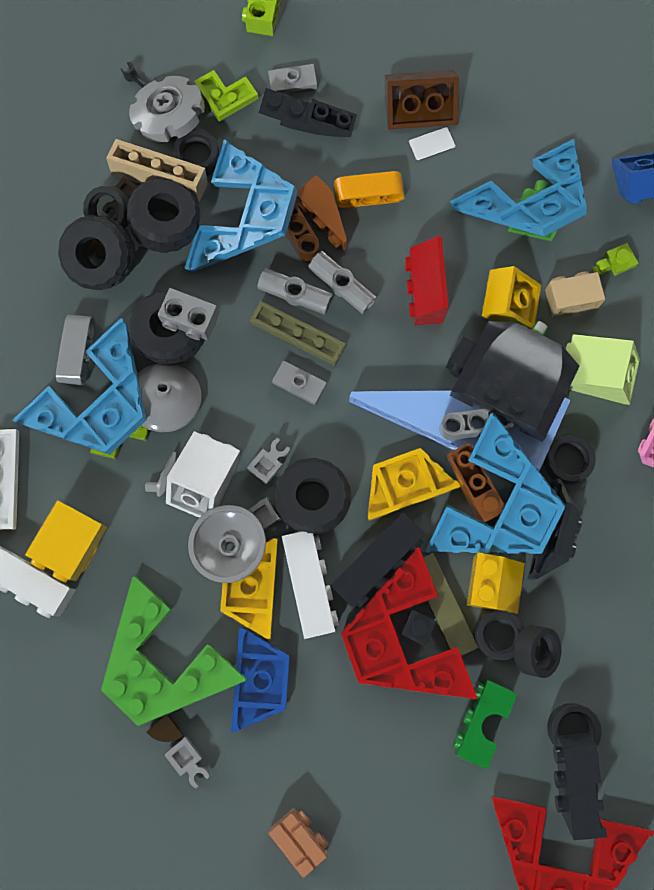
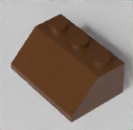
(421, 99)

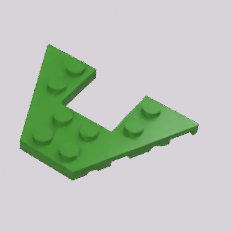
(138, 683)

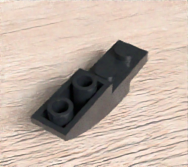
(307, 117)

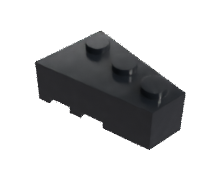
(578, 785)

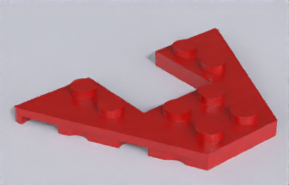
(378, 651)
(523, 832)

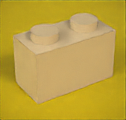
(574, 293)

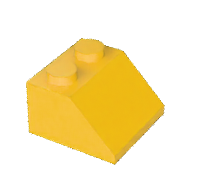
(511, 297)
(495, 583)

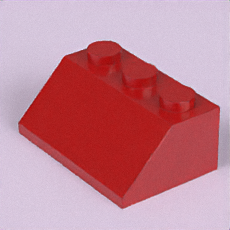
(427, 282)

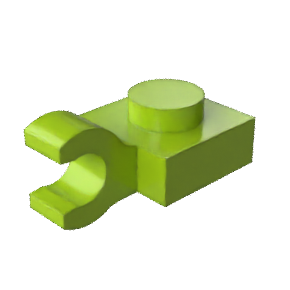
(617, 260)

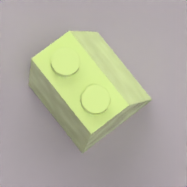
(606, 367)

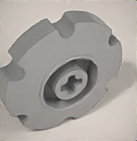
(167, 109)

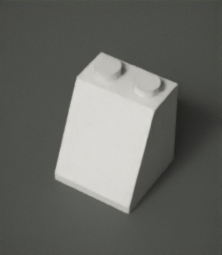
(201, 475)

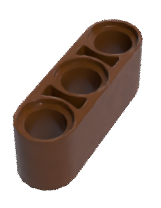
(302, 238)

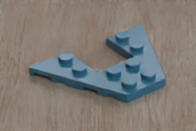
(541, 212)
(264, 215)
(109, 417)
(528, 514)

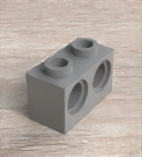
(191, 309)

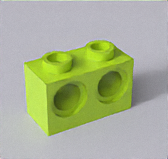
(267, 10)

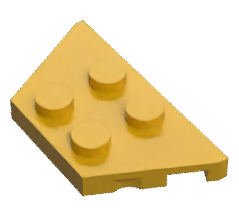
(406, 482)
(253, 597)

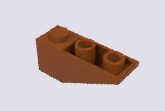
(320, 205)
(475, 485)

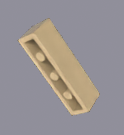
(144, 165)

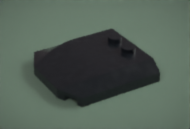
(517, 376)

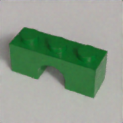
(471, 743)

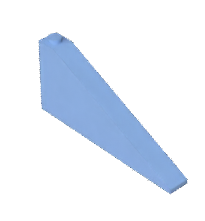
(425, 410)

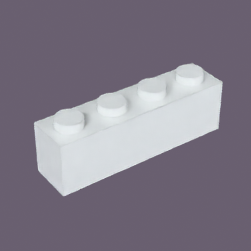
(308, 584)
(33, 585)

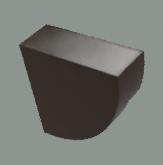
(165, 730)

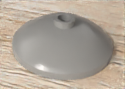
(175, 406)
(215, 532)

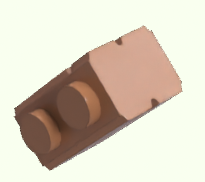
(299, 842)

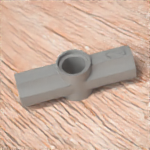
(280, 285)
(353, 292)

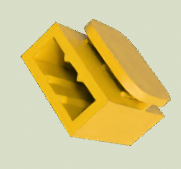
(66, 542)

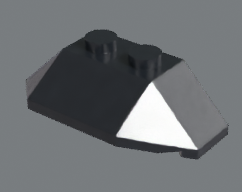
(560, 544)

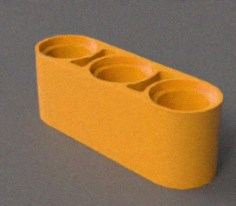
(368, 189)

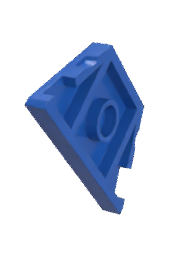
(267, 681)

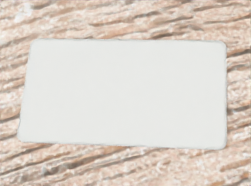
(432, 143)

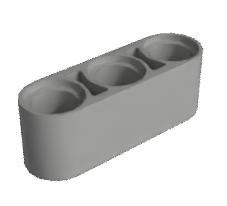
(72, 358)
(465, 427)

